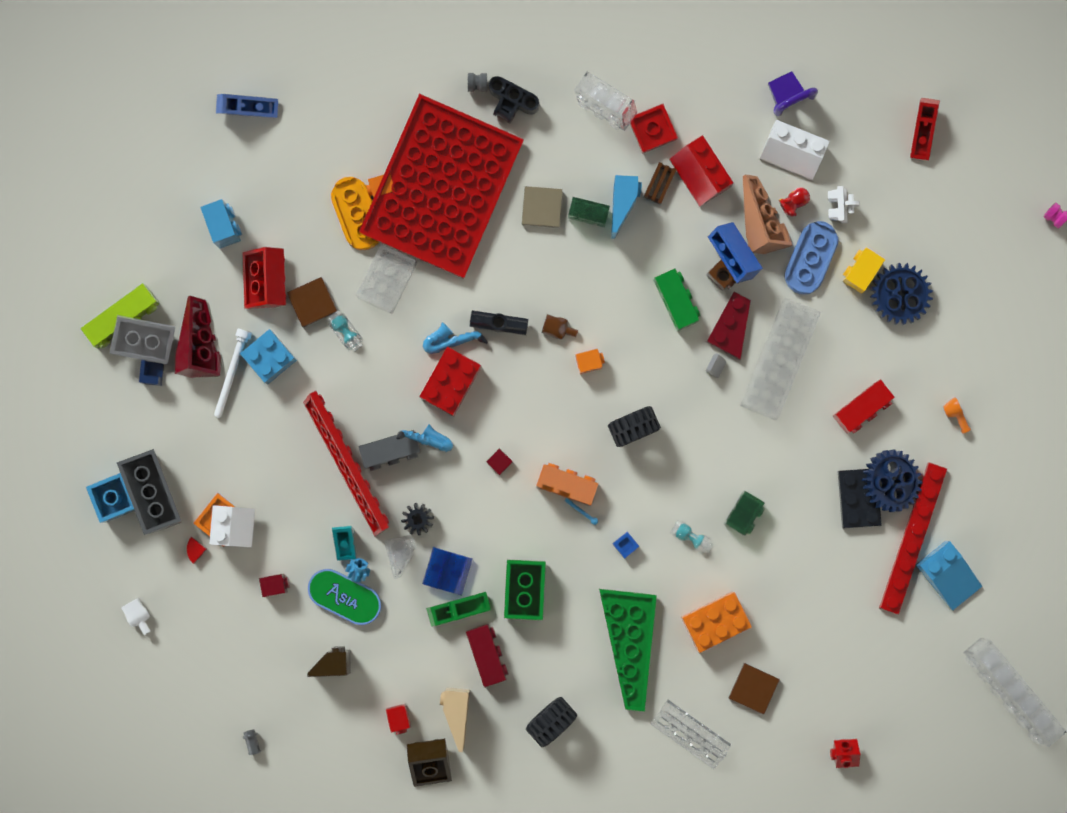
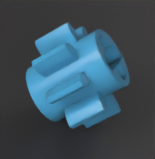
(357, 570)

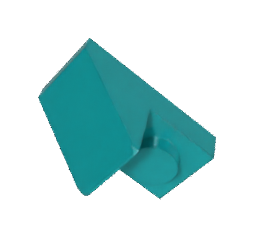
(344, 542)

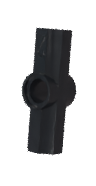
(486, 321)

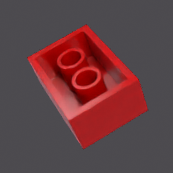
(450, 381)

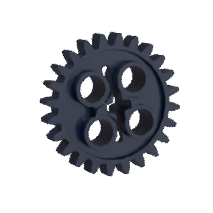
(918, 293)
(892, 480)

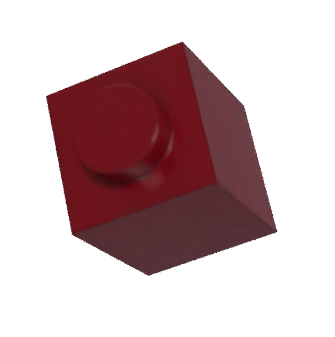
(274, 585)

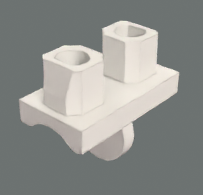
(840, 196)

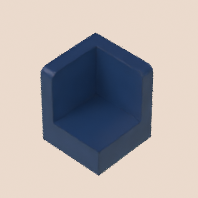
(151, 373)

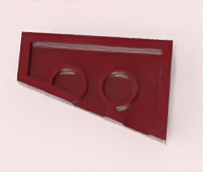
(731, 326)

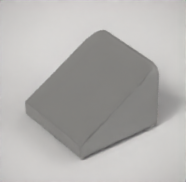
(716, 365)

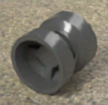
(477, 82)

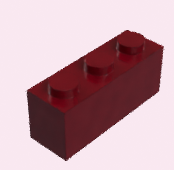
(487, 655)

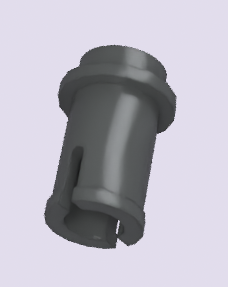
(251, 742)

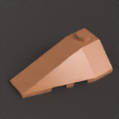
(761, 224)

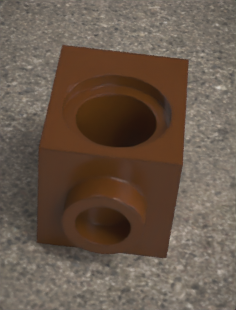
(713, 275)

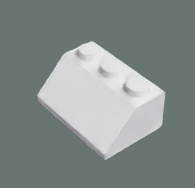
(794, 150)

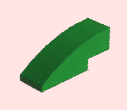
(458, 609)

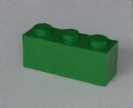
(677, 299)

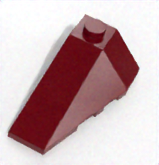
(196, 347)

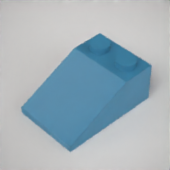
(625, 193)
(949, 574)

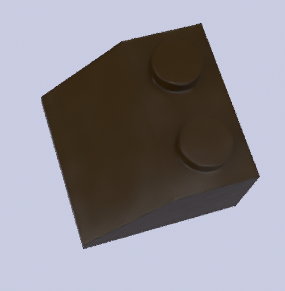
(333, 663)
(429, 762)

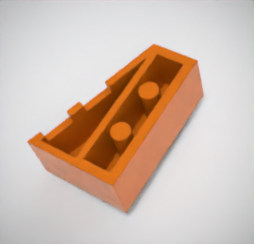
(567, 484)

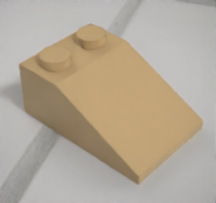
(455, 708)

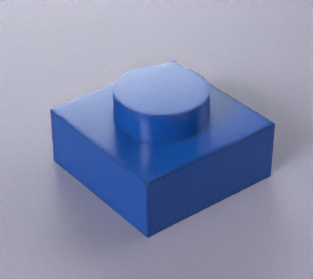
(625, 545)

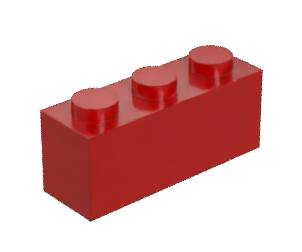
(864, 407)

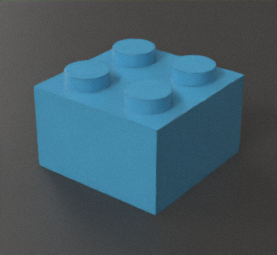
(221, 224)
(268, 356)
(110, 498)

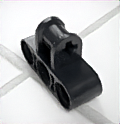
(508, 107)

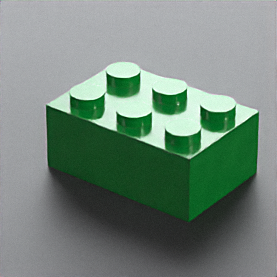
(524, 589)

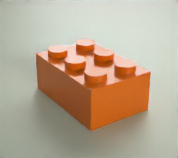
(716, 622)

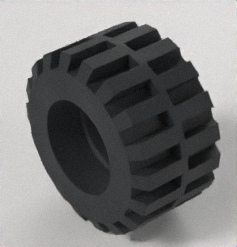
(634, 426)
(551, 722)

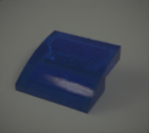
(447, 571)

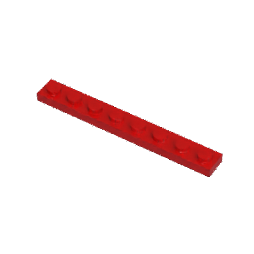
(913, 538)

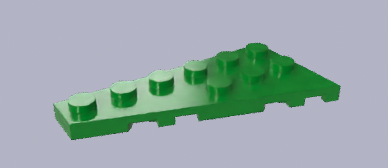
(630, 631)

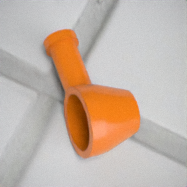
(953, 409)

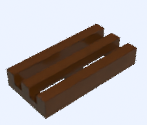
(666, 168)

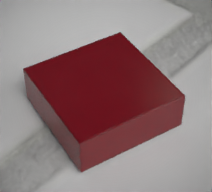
(499, 461)

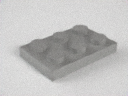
(142, 339)

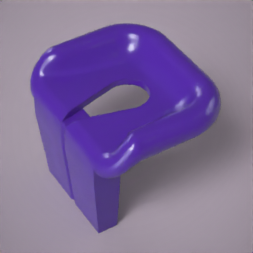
(788, 91)

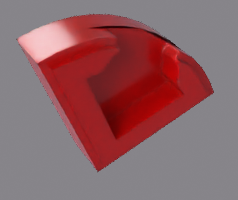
(194, 550)

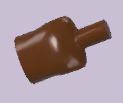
(557, 327)

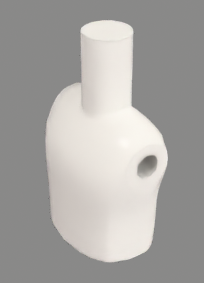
(137, 615)

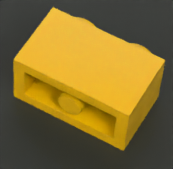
(863, 270)

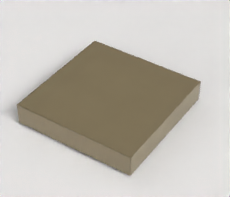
(542, 207)

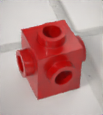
(845, 753)

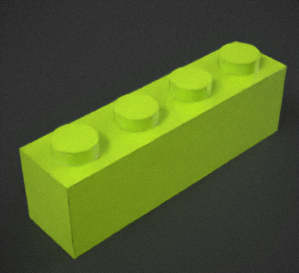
(133, 305)

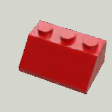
(701, 171)
(264, 278)

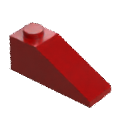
(924, 128)

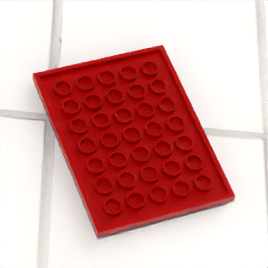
(445, 186)

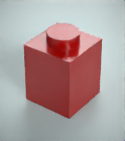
(398, 719)

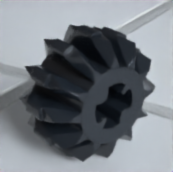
(411, 521)

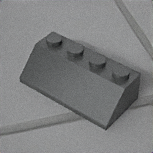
(149, 492)

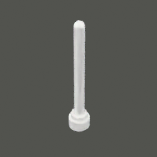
(242, 337)

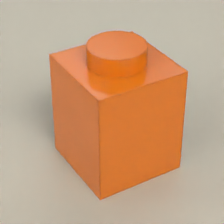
(374, 184)
(589, 361)

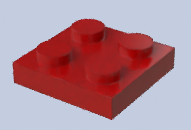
(653, 128)

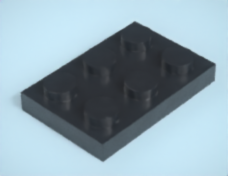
(854, 504)

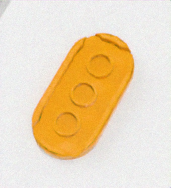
(351, 206)

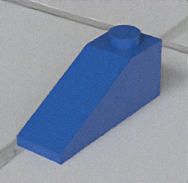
(246, 105)

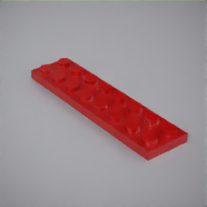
(348, 468)

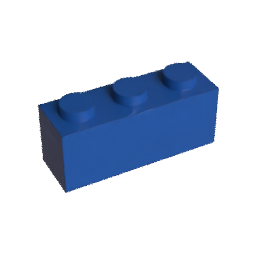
(735, 252)

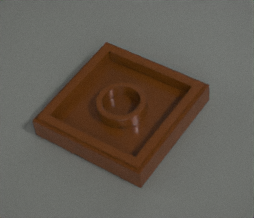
(312, 302)
(754, 688)

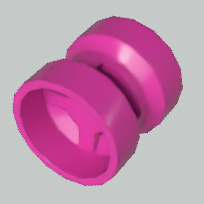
(1056, 215)

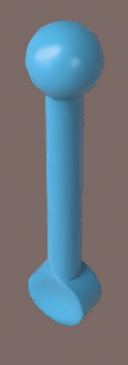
(594, 521)

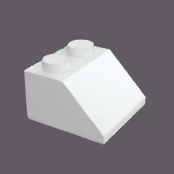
(232, 526)

